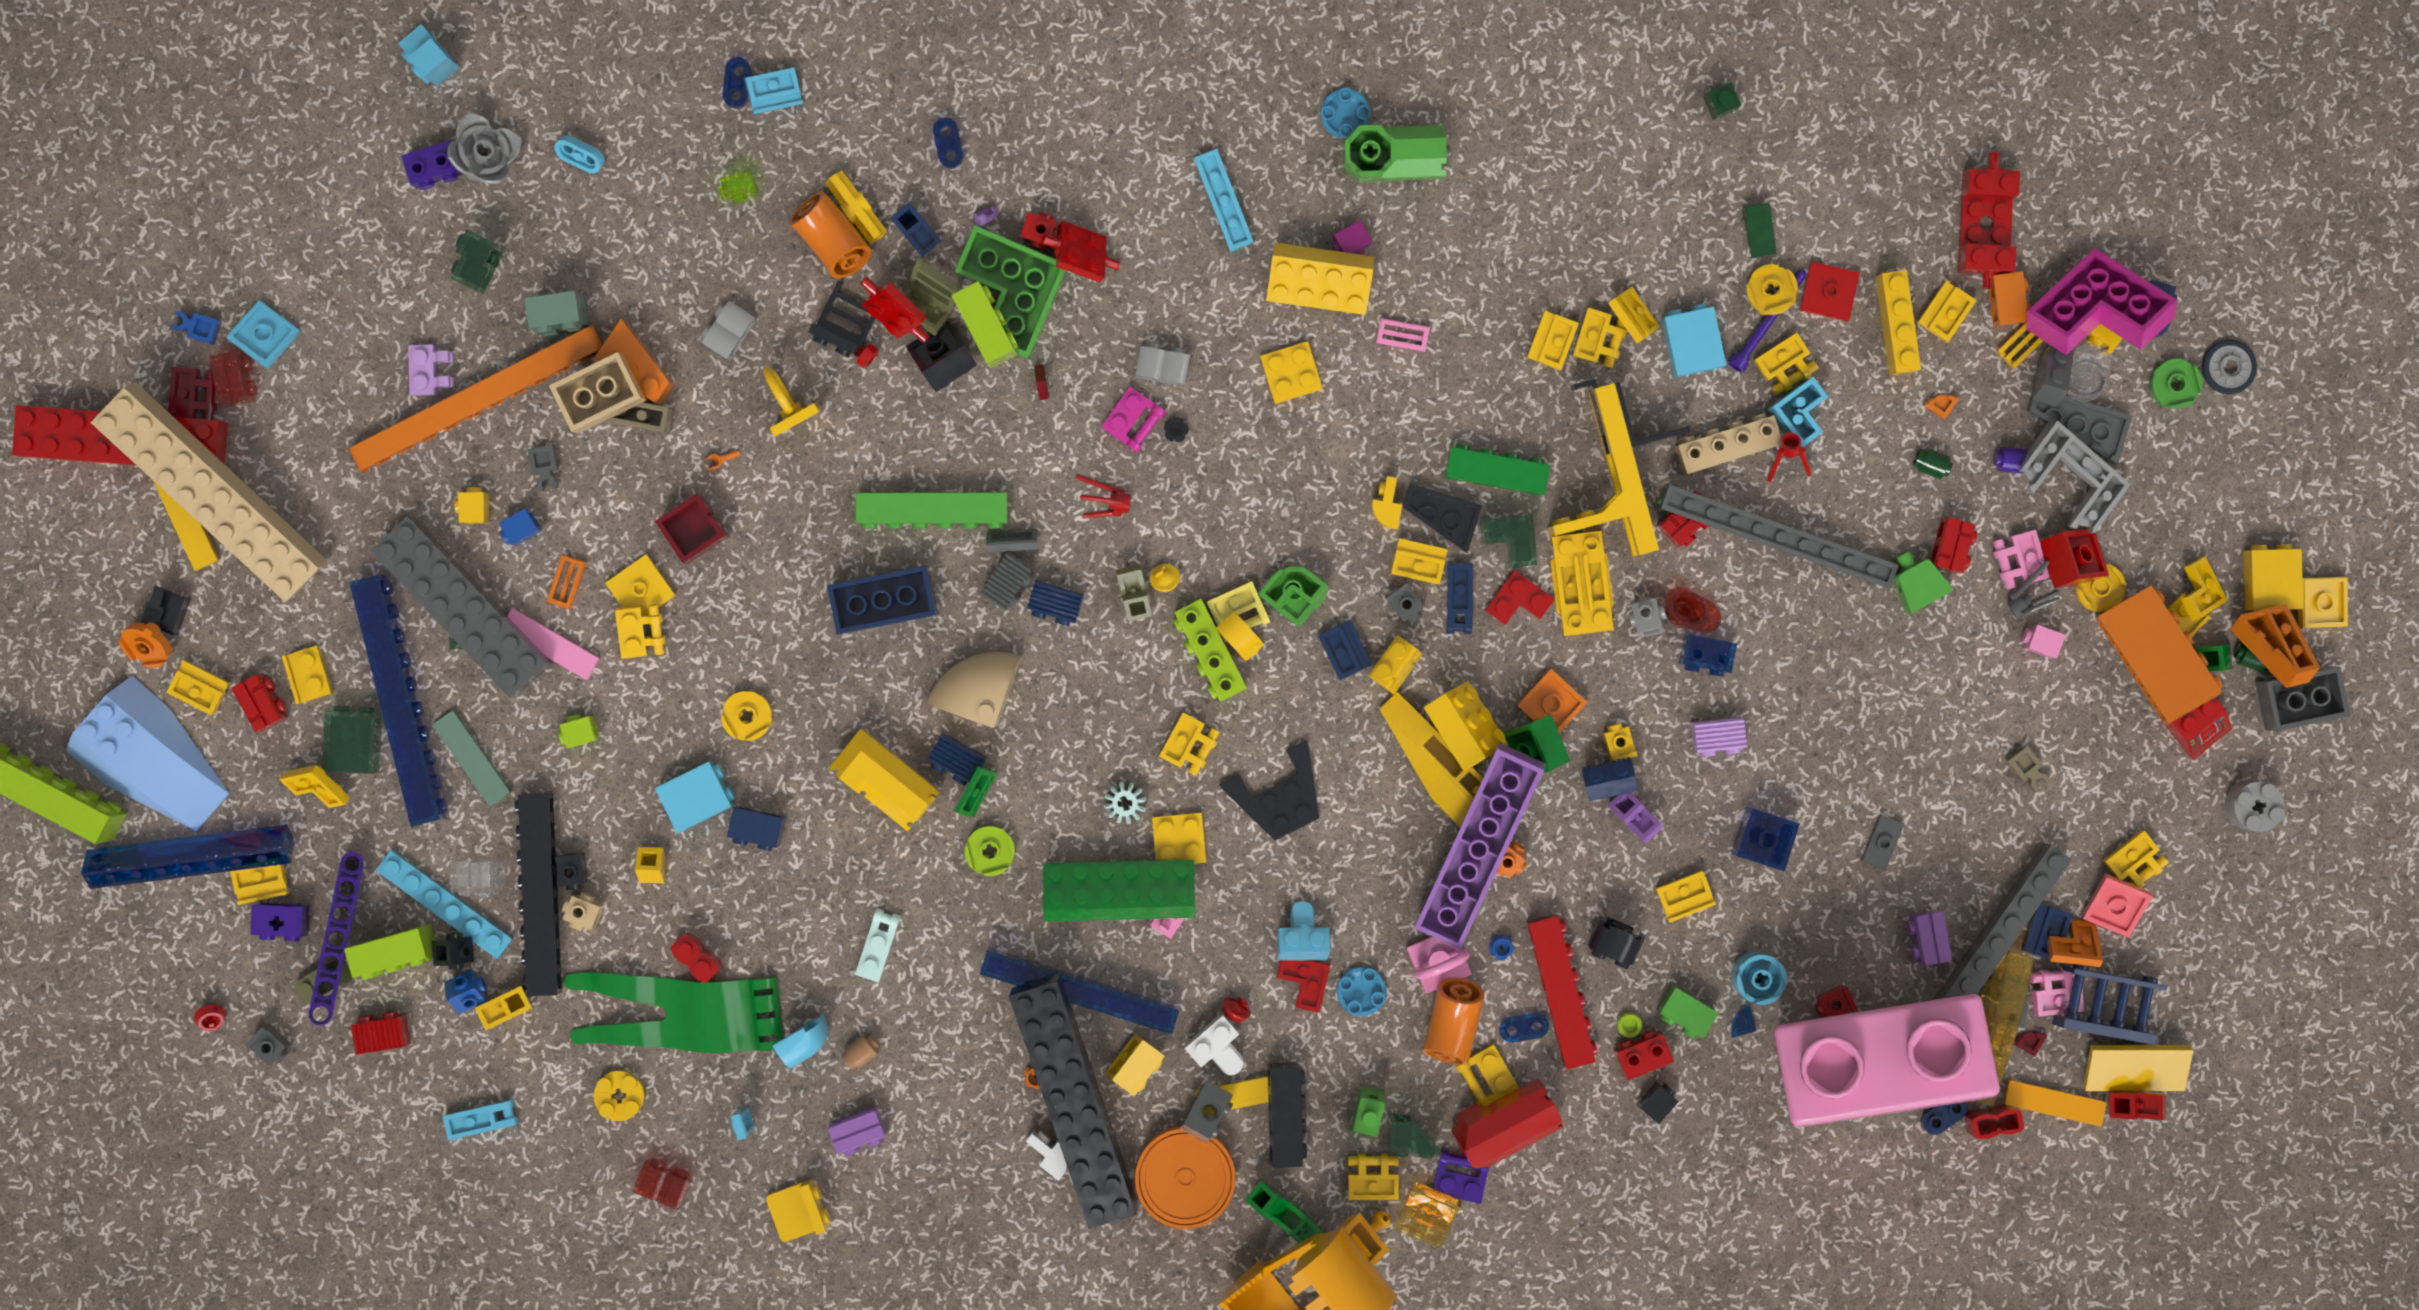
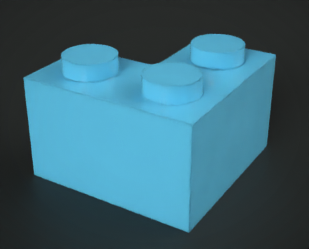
(428, 56)
(1794, 408)

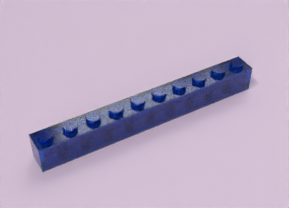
(398, 700)

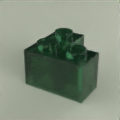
(477, 261)
(1517, 533)

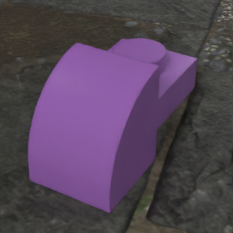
(1635, 816)

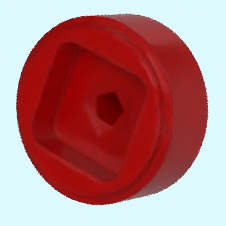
(867, 355)

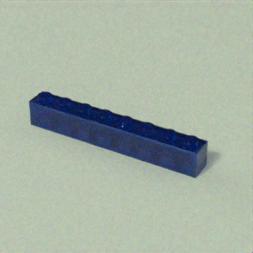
(188, 856)
(1084, 991)

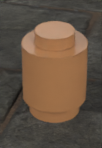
(861, 1052)

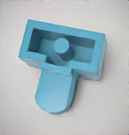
(1302, 939)

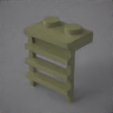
(932, 295)

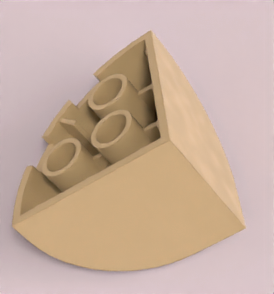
(977, 687)

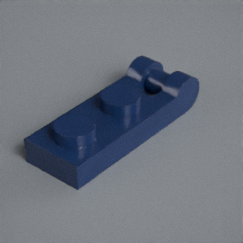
(1459, 597)

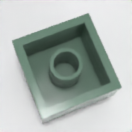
(556, 313)

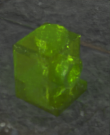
(738, 187)

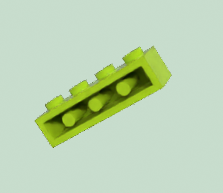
(1210, 650)

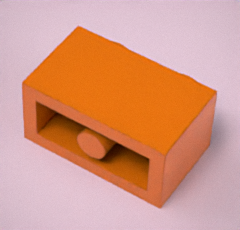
(2009, 299)

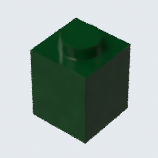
(1722, 101)

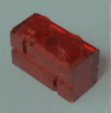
(233, 378)

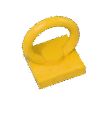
(792, 412)

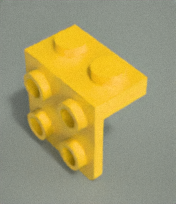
(798, 1211)

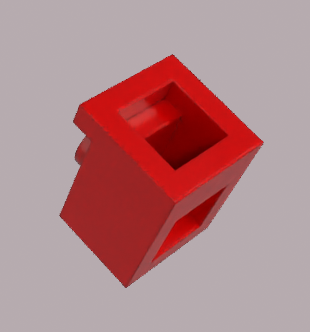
(1840, 993)

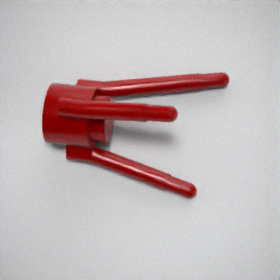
(1790, 448)
(1118, 502)

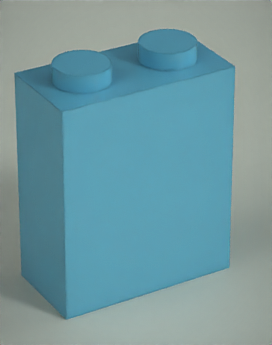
(1693, 341)
(696, 796)

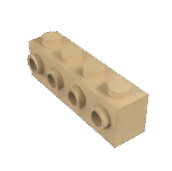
(1728, 445)

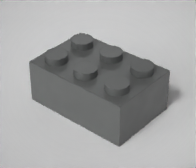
(2303, 704)

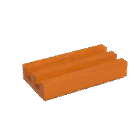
(573, 561)

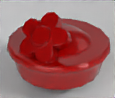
(1236, 1009)
(210, 1017)

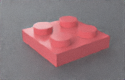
(2117, 905)

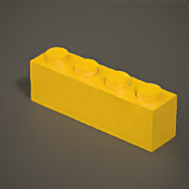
(1898, 322)

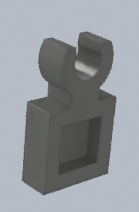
(543, 462)

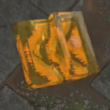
(1428, 1214)

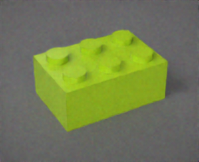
(985, 324)
(391, 952)

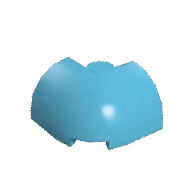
(803, 1042)

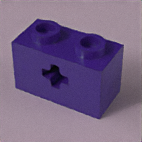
(294, 917)

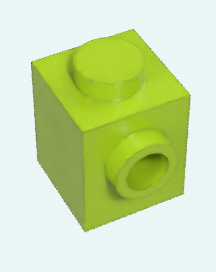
(578, 731)

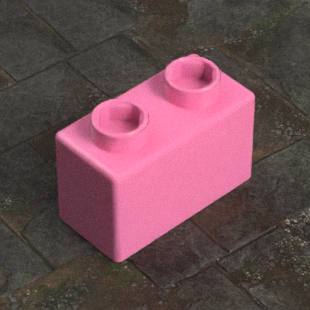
(1886, 1060)

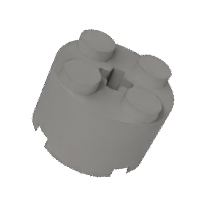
(2266, 813)

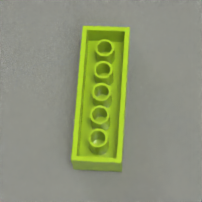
(58, 798)

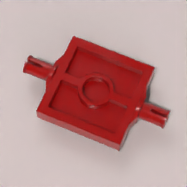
(1080, 251)
(894, 310)

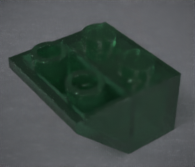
(1408, 1136)

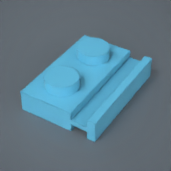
(773, 91)

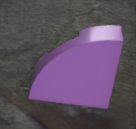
(981, 217)

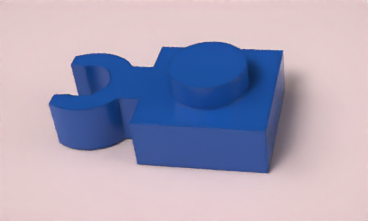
(199, 327)

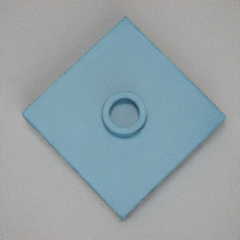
(263, 334)

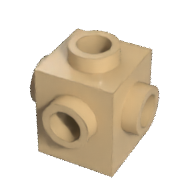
(591, 911)

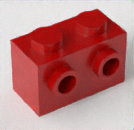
(1643, 1054)

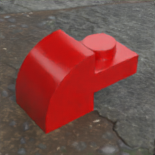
(2137, 1105)

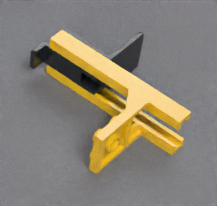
(1617, 444)

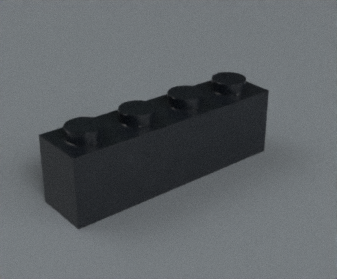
(1285, 1114)

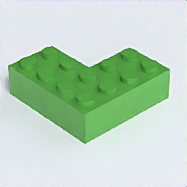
(1021, 276)

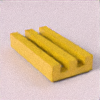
(2007, 357)

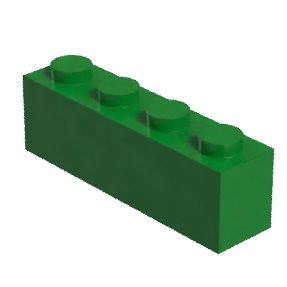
(1497, 471)

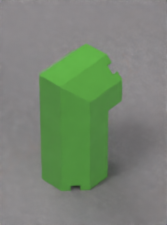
(1395, 153)

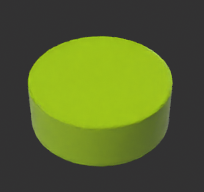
(1629, 1025)

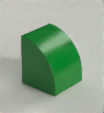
(2217, 656)

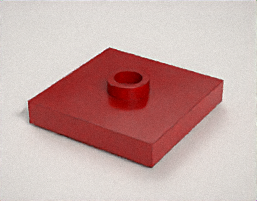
(1829, 291)

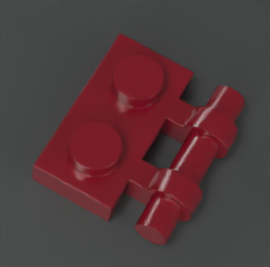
(184, 393)

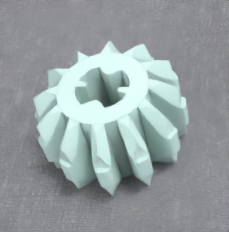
(1120, 809)

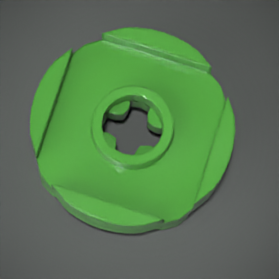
(2182, 371)

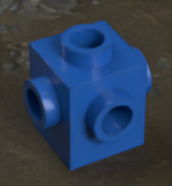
(465, 991)

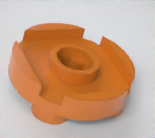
(155, 646)

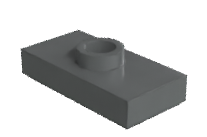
(1011, 541)
(1882, 842)

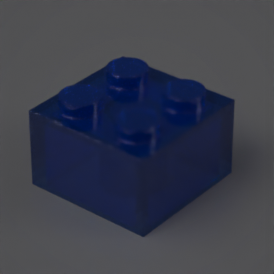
(1765, 838)

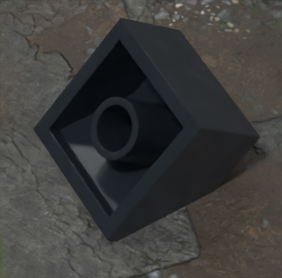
(942, 357)

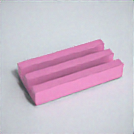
(1423, 339)

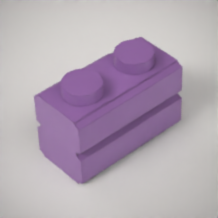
(1929, 937)
(857, 1130)

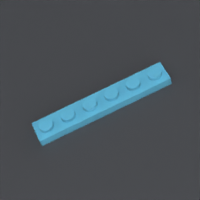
(444, 904)

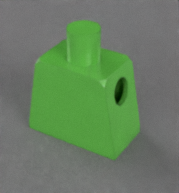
(1919, 583)
(1368, 1111)

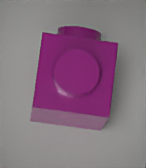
(1352, 239)

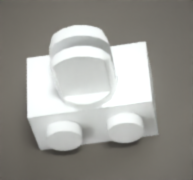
(1215, 1044)

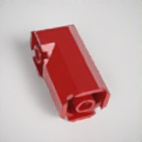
(1505, 1125)

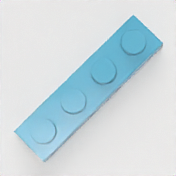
(1223, 200)

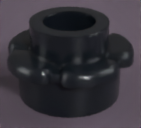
(1176, 423)

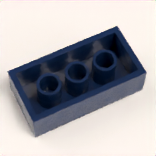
(882, 600)

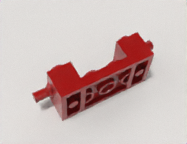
(1990, 195)

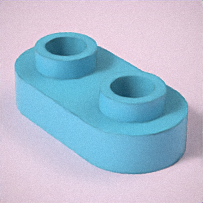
(579, 154)

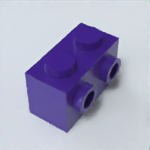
(429, 166)

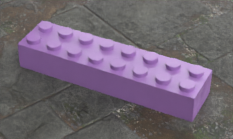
(1480, 845)

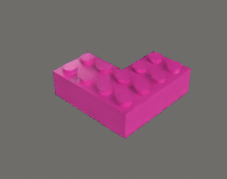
(2102, 294)

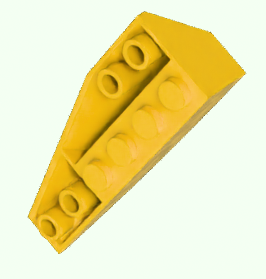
(1432, 759)

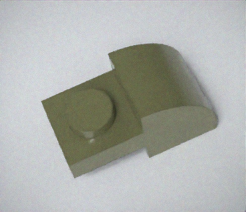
(1134, 592)
(306, 985)

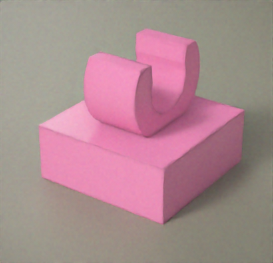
(1167, 926)

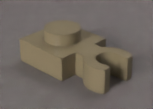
(2026, 765)

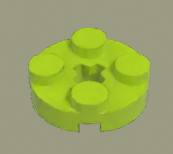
(983, 863)

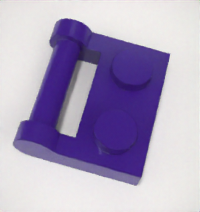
(1458, 1184)

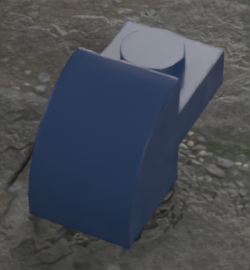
(915, 229)

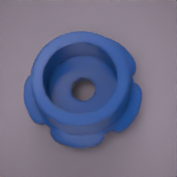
(1507, 950)

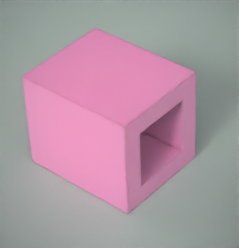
(2042, 641)

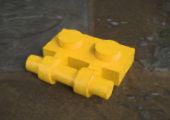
(1592, 335)
(1780, 358)
(631, 631)
(1182, 740)
(2132, 855)
(1373, 1185)

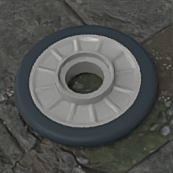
(2244, 363)

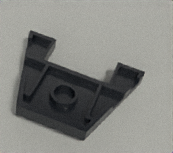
(1285, 804)

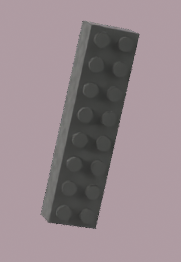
(461, 607)

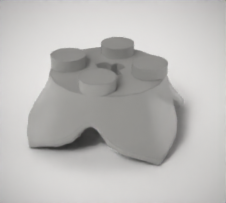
(500, 145)

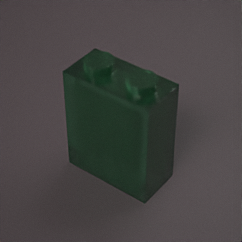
(352, 740)

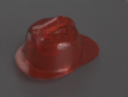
(1691, 611)

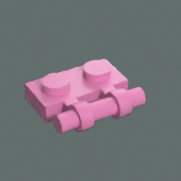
(2027, 555)
(2052, 1000)

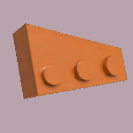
(648, 373)
(2278, 644)

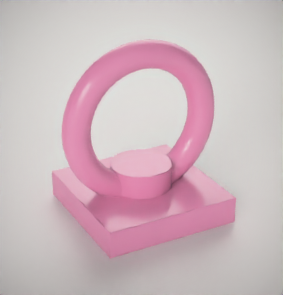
(1437, 961)

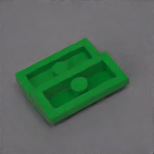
(975, 791)

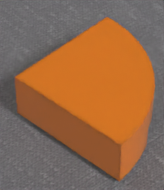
(1941, 405)

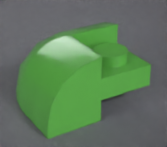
(1294, 593)

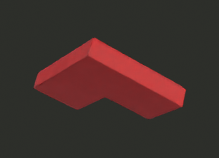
(1312, 979)

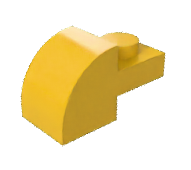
(1386, 511)
(1240, 636)
(503, 1008)

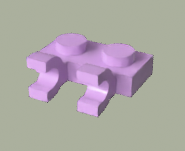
(423, 370)

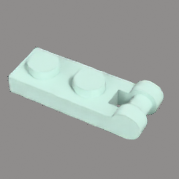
(877, 946)

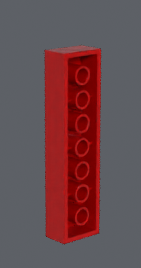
(72, 437)

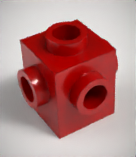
(1033, 224)

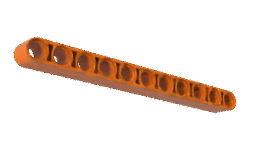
(476, 398)

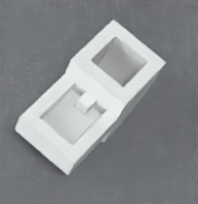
(1053, 1157)

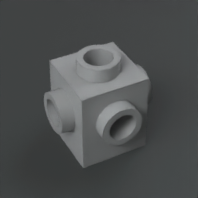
(1651, 624)

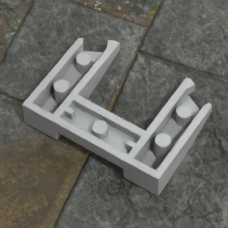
(2106, 484)

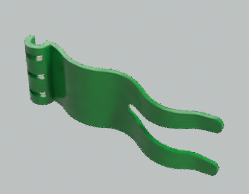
(698, 1014)

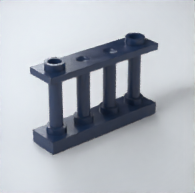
(2094, 1022)

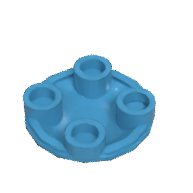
(1344, 112)
(1361, 991)

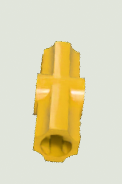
(856, 207)

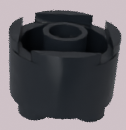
(1615, 941)

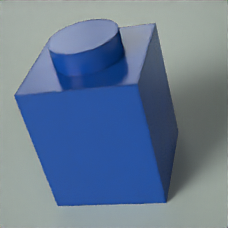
(519, 527)

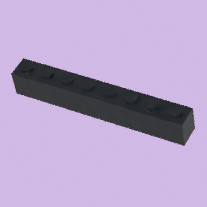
(539, 894)

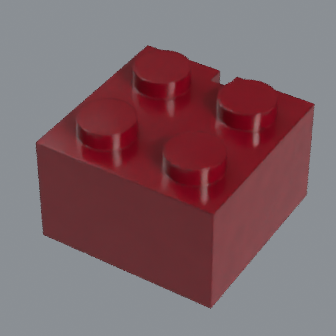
(692, 529)

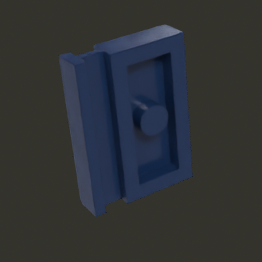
(1344, 650)
(2045, 923)

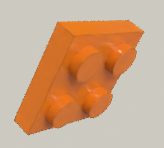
(1552, 697)

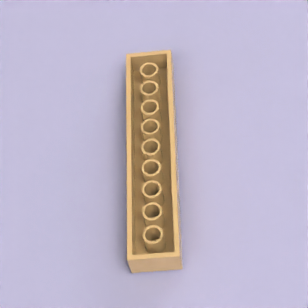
(209, 491)

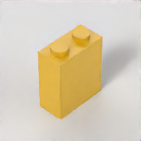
(2272, 577)

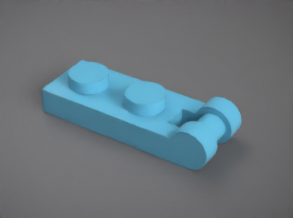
(479, 1119)

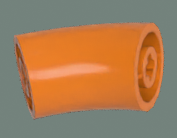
(830, 235)
(1454, 1021)

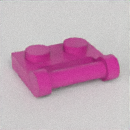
(1127, 413)

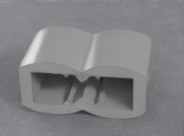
(728, 330)
(1162, 365)

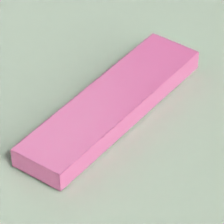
(556, 646)

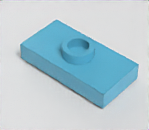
(742, 1122)

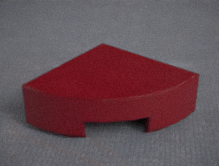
(1040, 377)
(2030, 1042)

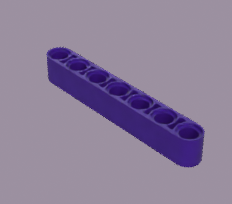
(334, 925)

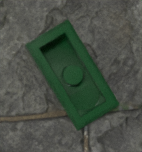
(1759, 230)

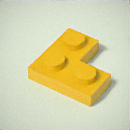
(2207, 592)
(315, 780)

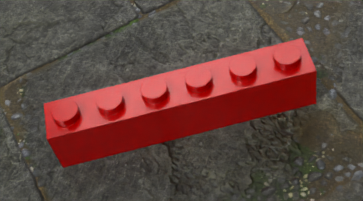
(1561, 991)

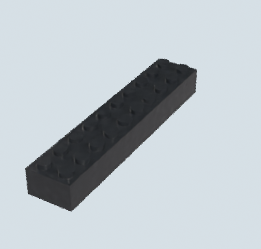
(1073, 1100)

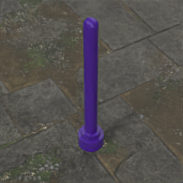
(1741, 359)

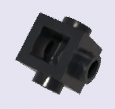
(453, 951)

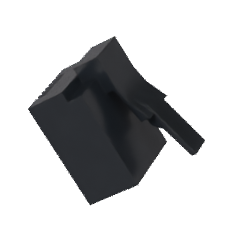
(166, 610)

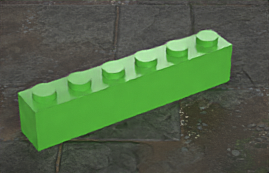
(932, 508)

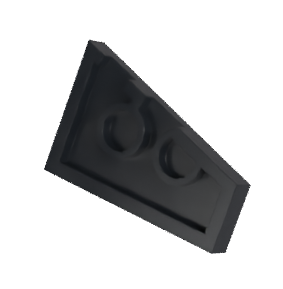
(1444, 513)

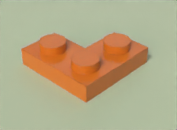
(2079, 949)

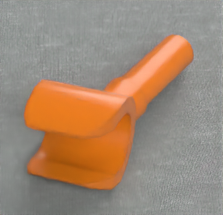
(722, 458)

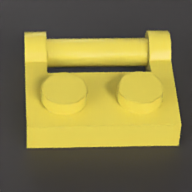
(1240, 601)

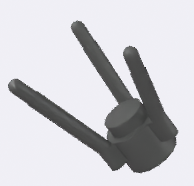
(2023, 606)

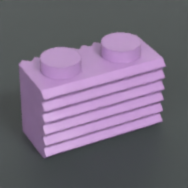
(1718, 735)

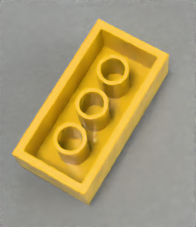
(1320, 278)

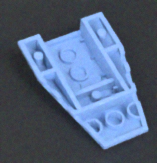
(147, 755)

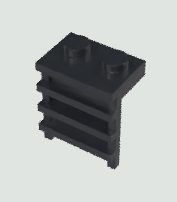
(828, 332)

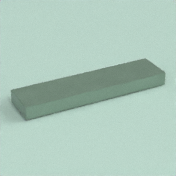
(471, 758)

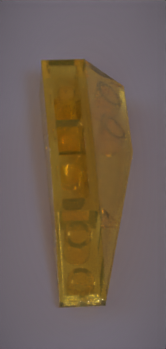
(2003, 1007)

